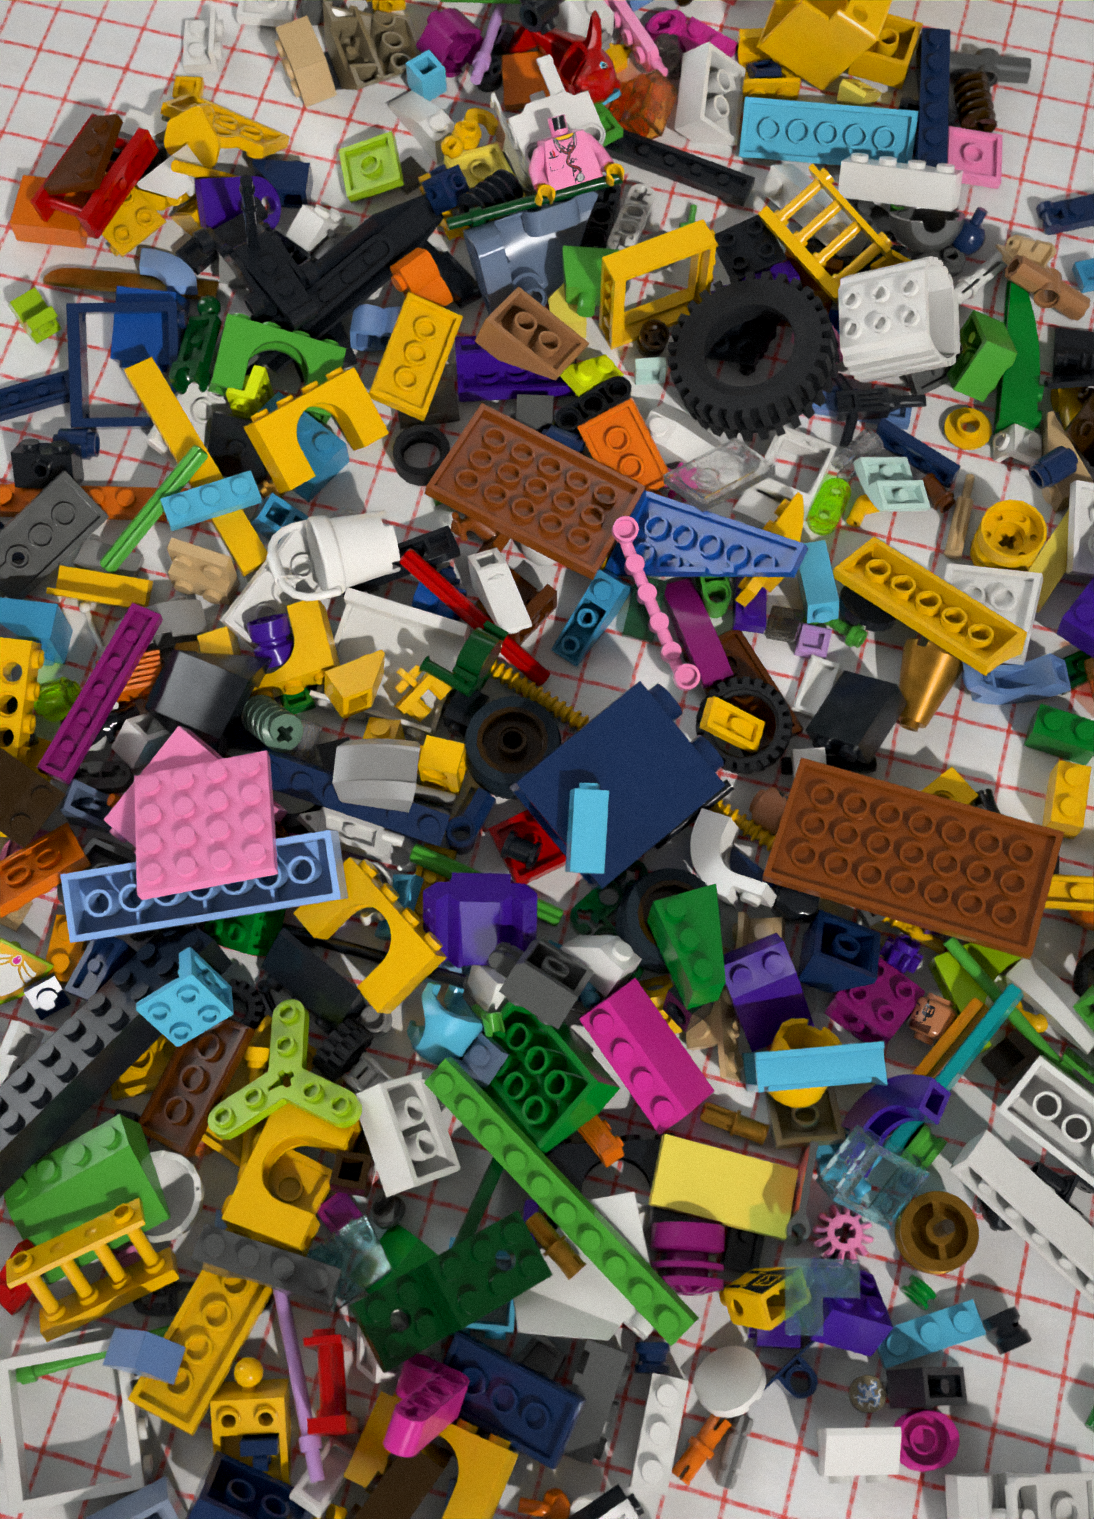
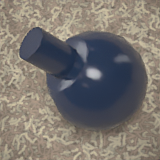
(972, 233)

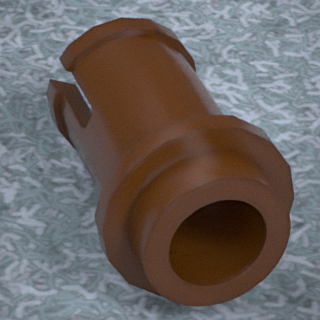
(936, 492)

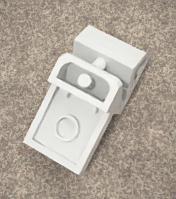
(1020, 1495)

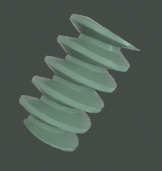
(271, 723)

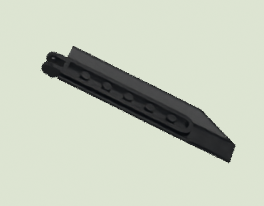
(356, 270)

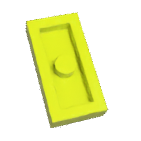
(589, 373)

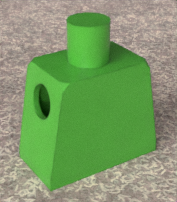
(583, 277)

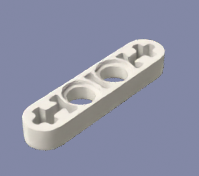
(631, 223)

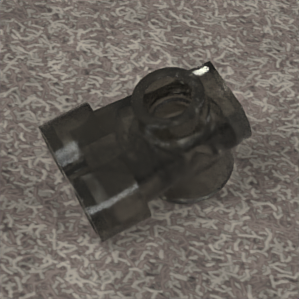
(670, 54)

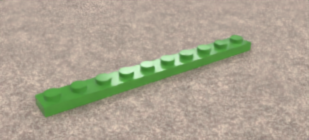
(562, 1201)

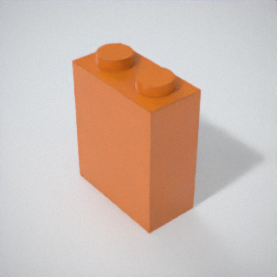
(61, 227)

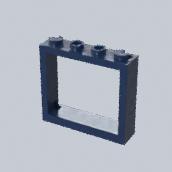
(79, 362)

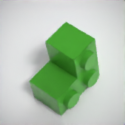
(984, 356)

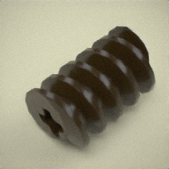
(975, 102)

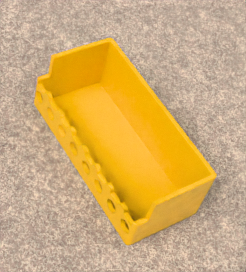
(821, 35)

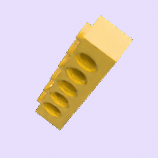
(25, 690)

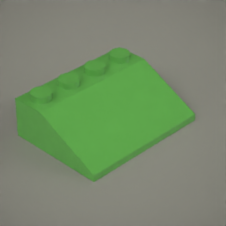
(85, 1182)

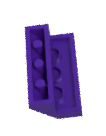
(486, 378)

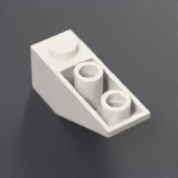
(498, 590)

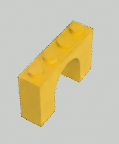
(276, 432)
(311, 656)
(411, 952)
(251, 1206)
(481, 1462)

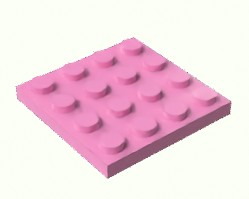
(204, 825)

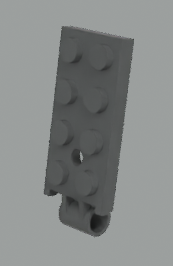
(46, 534)

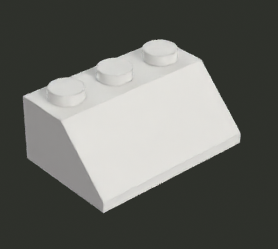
(710, 96)
(406, 1133)

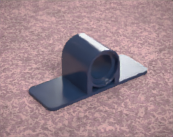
(783, 1375)

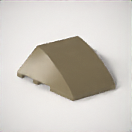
(368, 45)

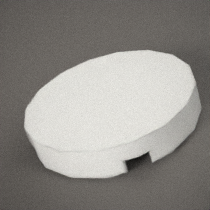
(729, 1381)

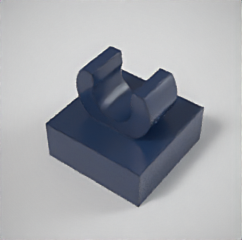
(261, 1448)

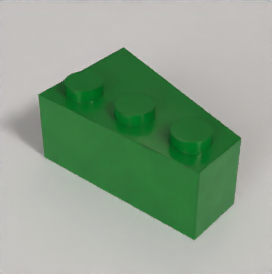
(691, 943)

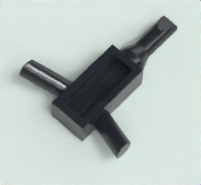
(867, 404)

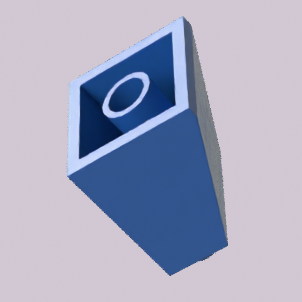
(143, 335)

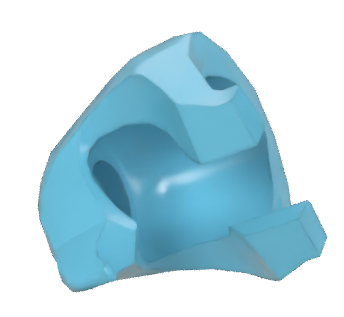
(444, 1031)

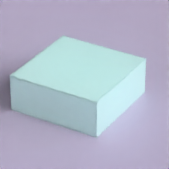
(650, 370)

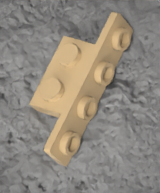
(721, 1031)

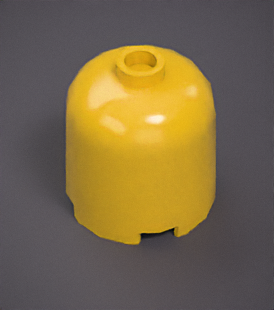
(799, 1035)

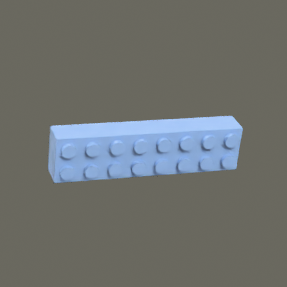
(107, 904)

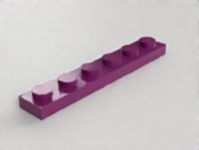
(100, 693)

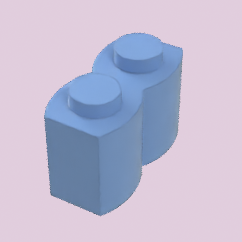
(372, 327)

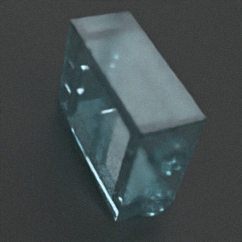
(863, 1149)

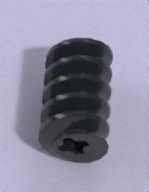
(494, 190)

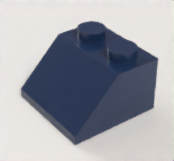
(838, 954)

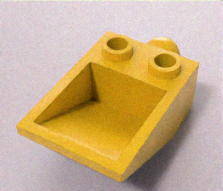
(253, 1408)

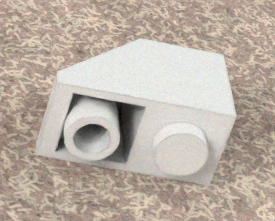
(312, 224)

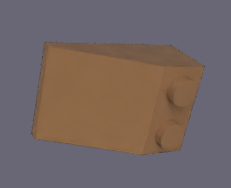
(530, 336)

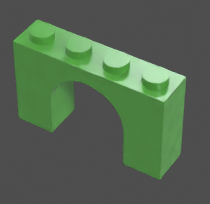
(245, 338)

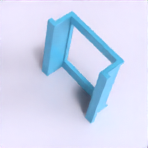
(815, 1067)

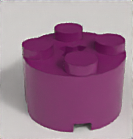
(450, 39)

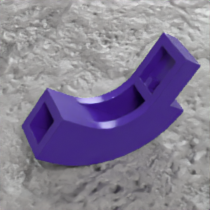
(903, 1100)

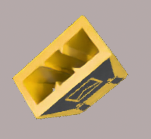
(756, 1298)

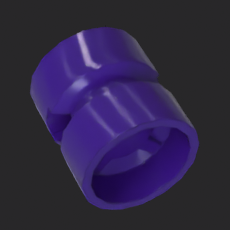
(271, 635)

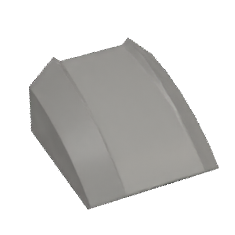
(377, 773)

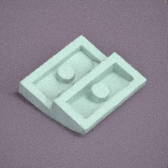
(891, 484)

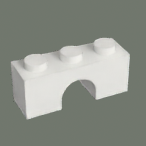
(659, 1434)

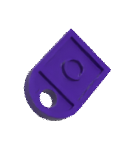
(221, 201)

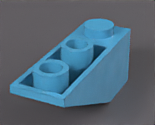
(592, 616)

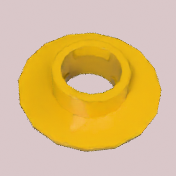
(964, 439)

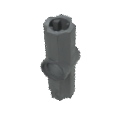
(996, 67)

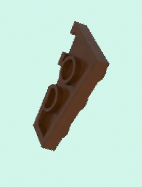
(88, 157)

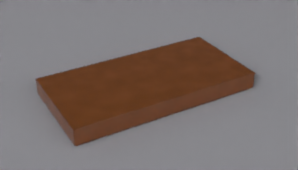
(746, 663)
(194, 1085)

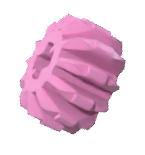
(833, 1224)

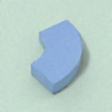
(169, 269)

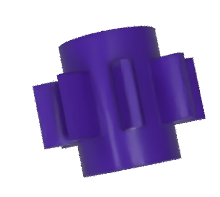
(902, 953)

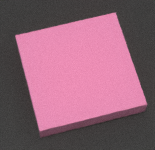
(977, 155)

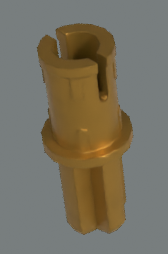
(734, 1122)
(555, 1246)

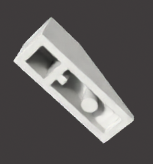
(424, 121)

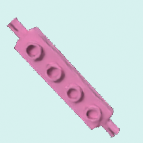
(636, 37)

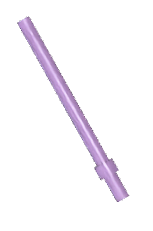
(482, 58)
(308, 1443)

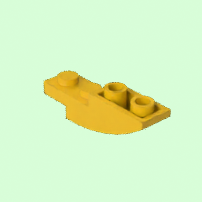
(789, 525)

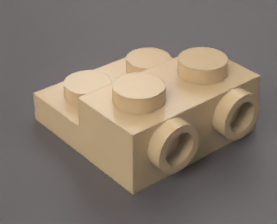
(202, 572)

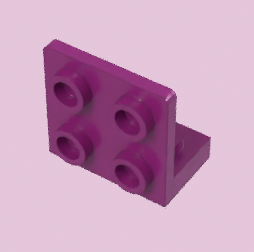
(876, 1009)

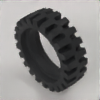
(783, 719)

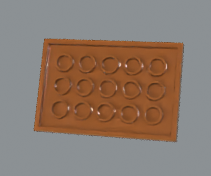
(534, 490)

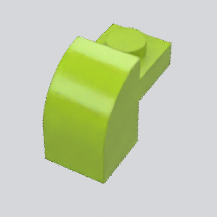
(35, 315)

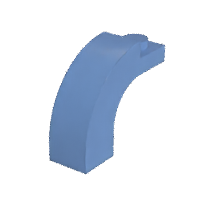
(1018, 683)

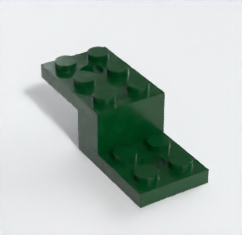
(450, 1291)

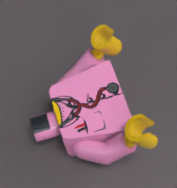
(568, 160)

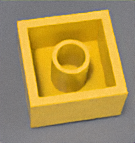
(891, 55)

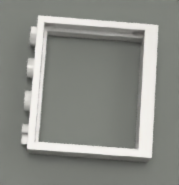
(13, 1442)

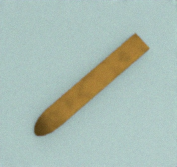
(109, 280)

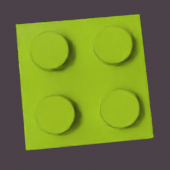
(371, 167)

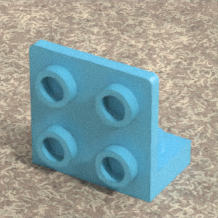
(189, 1002)

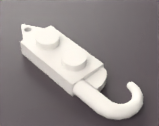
(358, 835)

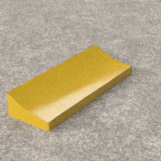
(931, 606)

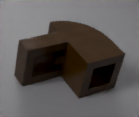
(353, 1170)

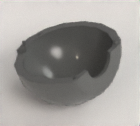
(925, 228)

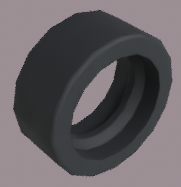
(410, 437)

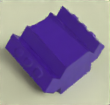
(477, 914)

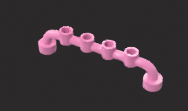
(685, 675)

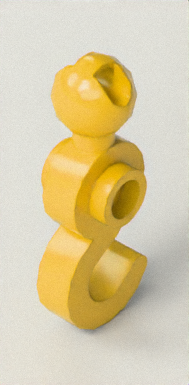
(467, 133)

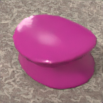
(927, 1440)

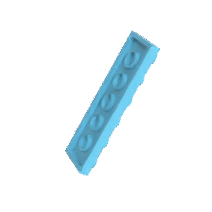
(824, 131)

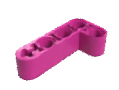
(430, 1403)

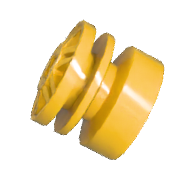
(1009, 536)

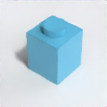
(426, 76)

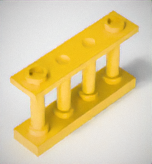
(796, 242)
(105, 1295)

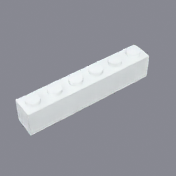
(1029, 1208)

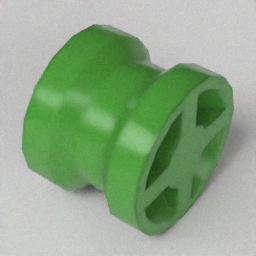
(926, 1146)

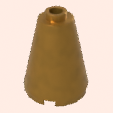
(925, 681)

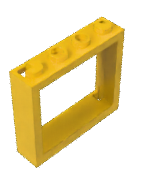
(617, 268)

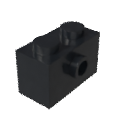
(40, 463)

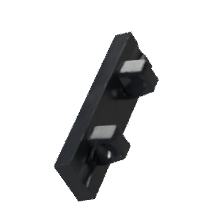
(433, 547)

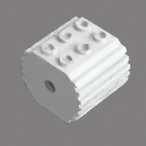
(898, 320)

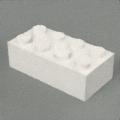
(1055, 1115)

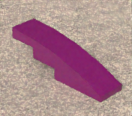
(697, 633)

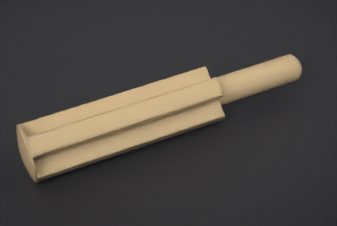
(960, 521)

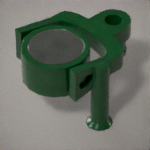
(473, 662)

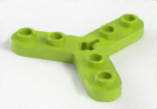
(307, 1090)

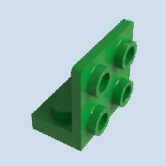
(247, 933)

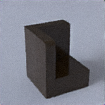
(1009, 1057)

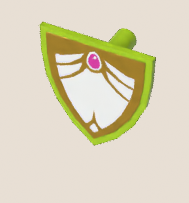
(19, 970)

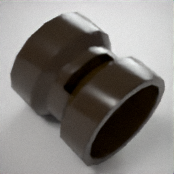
(655, 332)

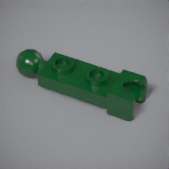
(197, 347)

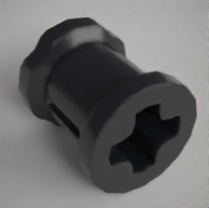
(521, 850)

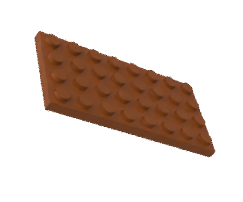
(914, 857)

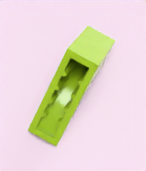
(957, 984)

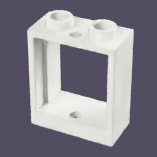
(806, 446)

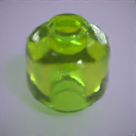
(56, 698)

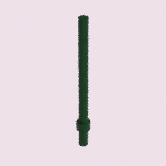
(478, 216)

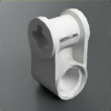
(366, 1074)

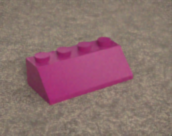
(646, 1055)

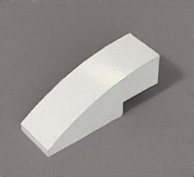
(1052, 999)

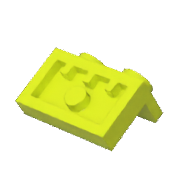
(255, 393)

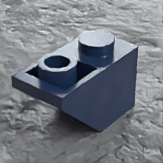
(290, 179)

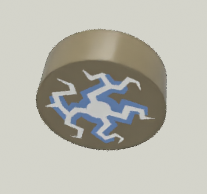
(867, 1394)

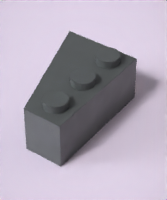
(597, 1380)

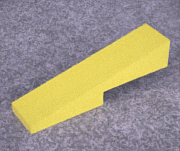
(1052, 561)

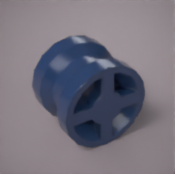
(652, 1357)

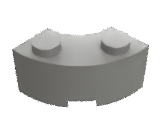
(181, 623)

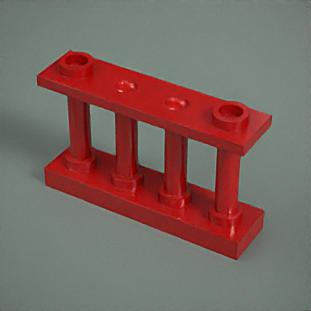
(114, 189)
(333, 1414)

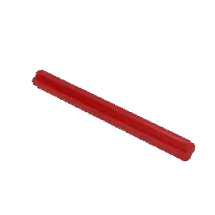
(471, 614)

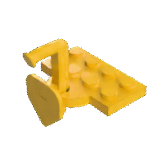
(211, 127)

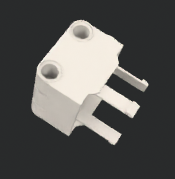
(532, 125)

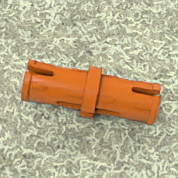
(700, 1448)

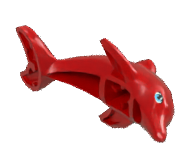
(577, 58)

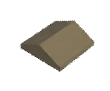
(800, 1126)

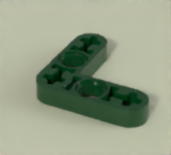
(601, 913)

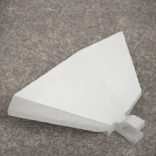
(588, 1302)

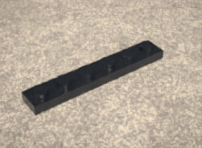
(682, 167)

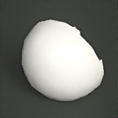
(183, 1194)

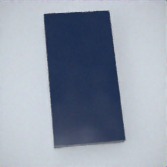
(514, 1400)

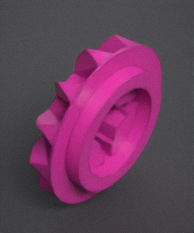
(669, 21)

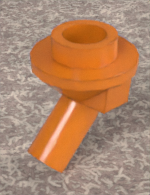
(553, 1505)

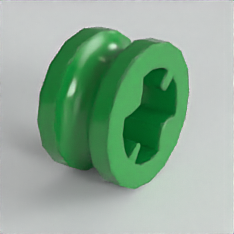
(918, 1292)

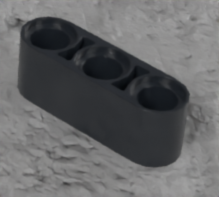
(598, 398)

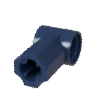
(469, 819)

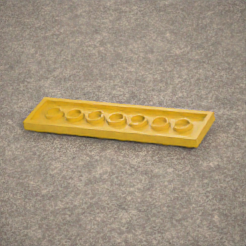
(223, 1312)

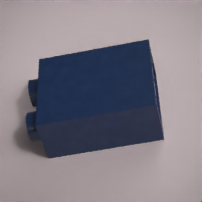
(644, 764)

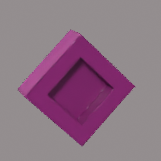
(338, 1212)

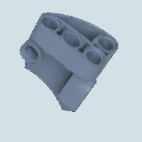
(526, 248)

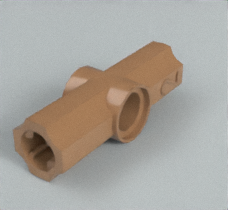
(1047, 287)

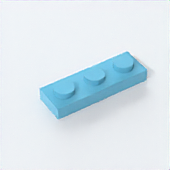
(211, 500)
(931, 1333)

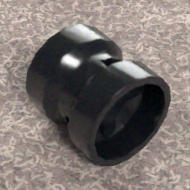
(1007, 1330)

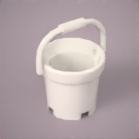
(342, 552)

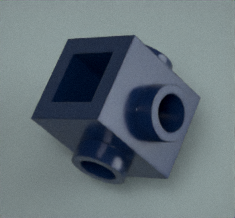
(445, 187)

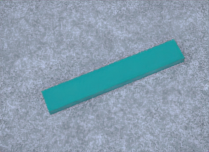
(965, 1055)

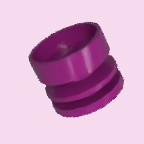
(687, 1255)

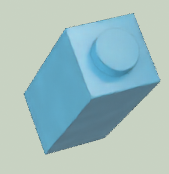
(818, 584)
(587, 829)

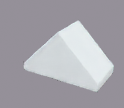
(484, 988)

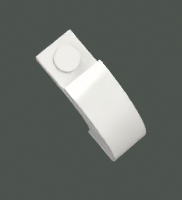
(710, 853)

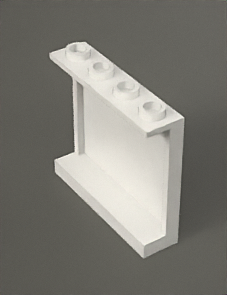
(406, 639)

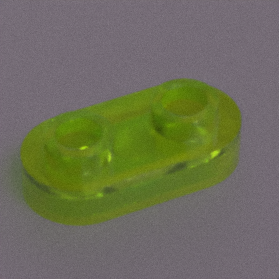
(829, 504)

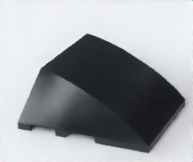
(205, 693)

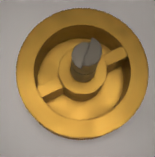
(936, 1233)

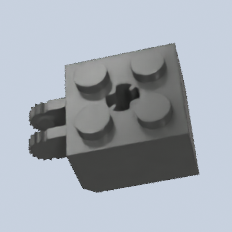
(540, 979)

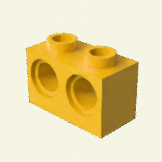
(442, 764)

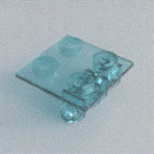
(358, 1255)

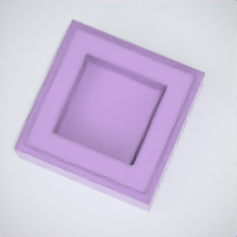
(813, 641)

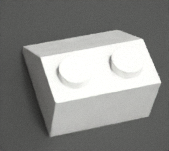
(858, 1452)

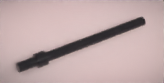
(367, 953)

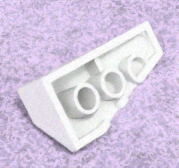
(679, 436)

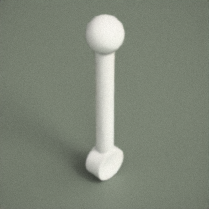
(85, 608)

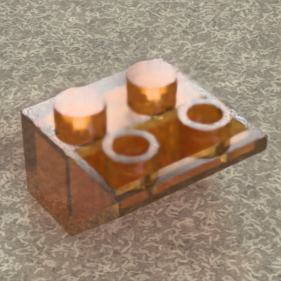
(645, 104)

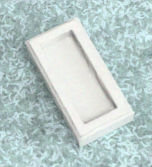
(815, 686)
(318, 1495)

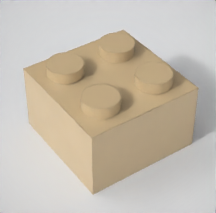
(304, 61)

